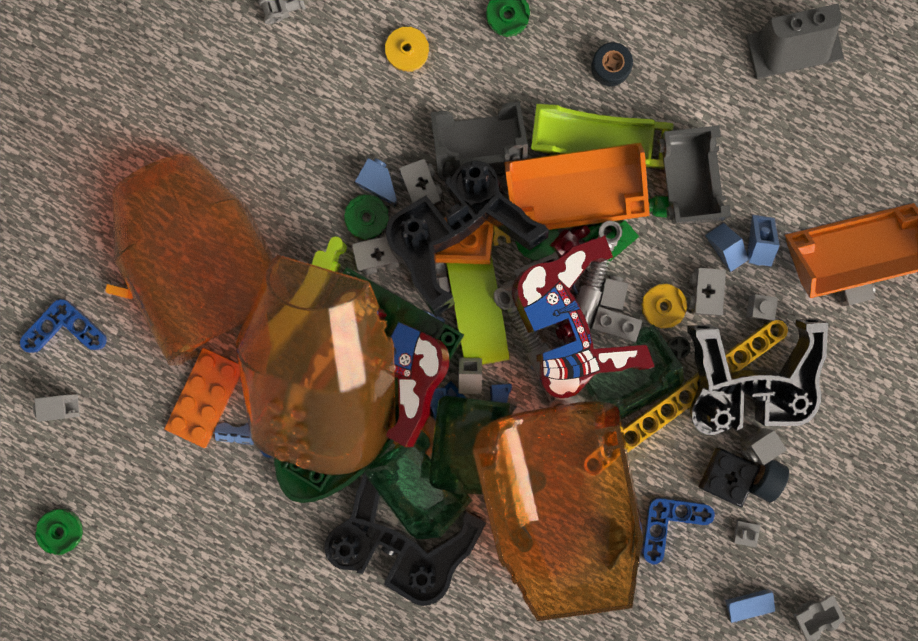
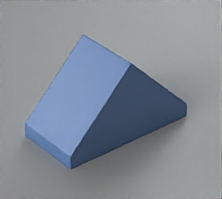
(728, 246)

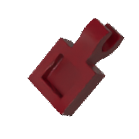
(569, 239)

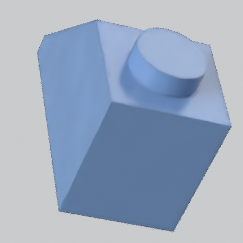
(377, 180)
(762, 241)

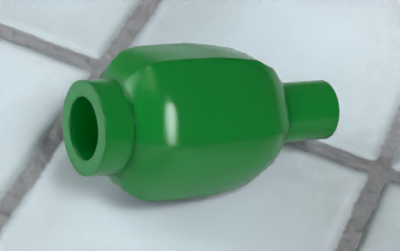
(658, 205)

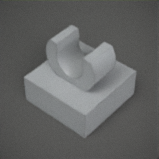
(746, 533)

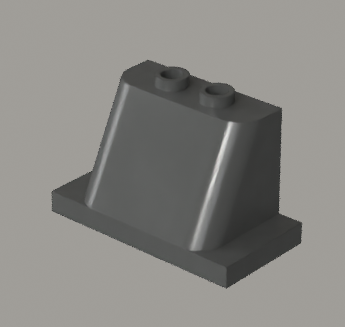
(796, 42)

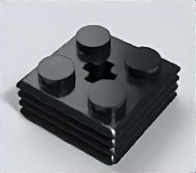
(724, 463)

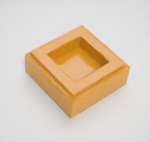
(118, 291)

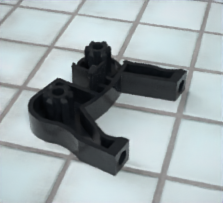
(422, 231)
(779, 398)
(417, 573)

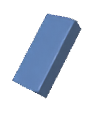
(750, 605)

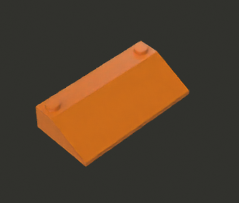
(581, 186)
(856, 250)

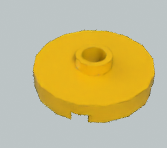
(411, 59)
(675, 303)

